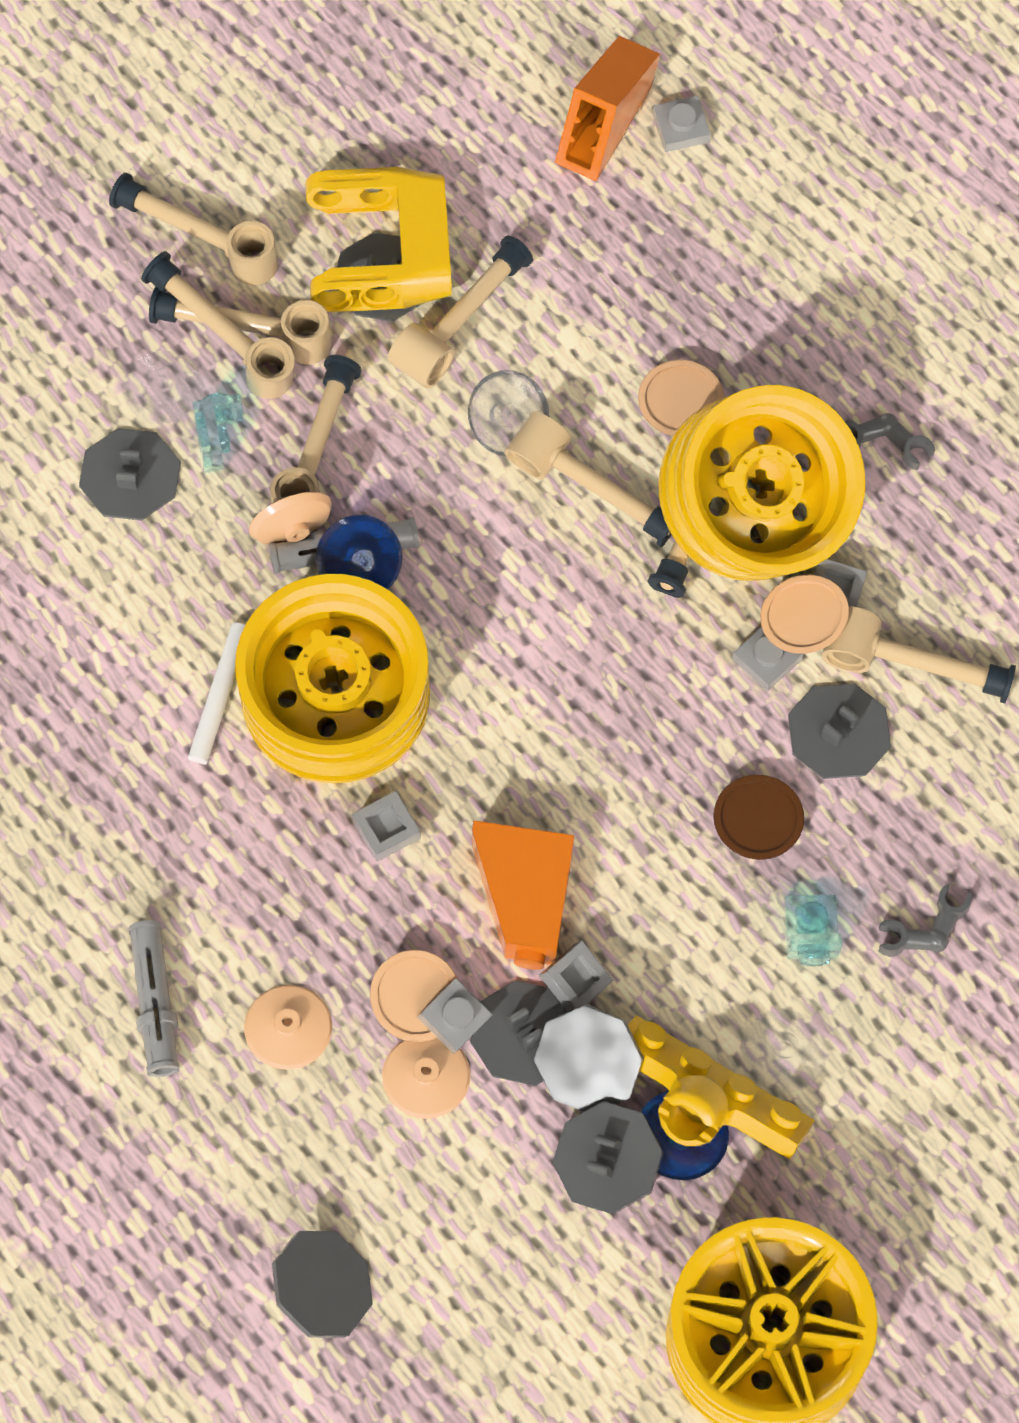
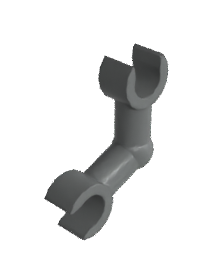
(888, 426)
(934, 939)

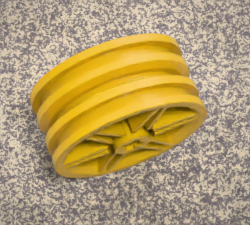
(829, 487)
(306, 617)
(818, 1272)

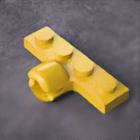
(710, 1096)

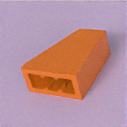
(605, 106)
(525, 887)

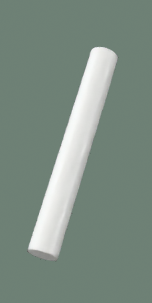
(216, 698)

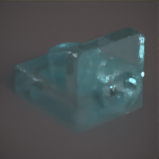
(210, 422)
(812, 929)

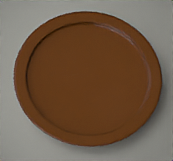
(758, 817)

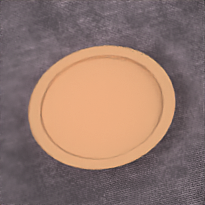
(675, 392)
(291, 518)
(804, 614)
(405, 988)
(288, 1027)
(425, 1078)

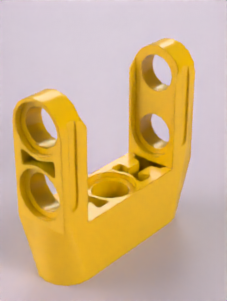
(423, 238)

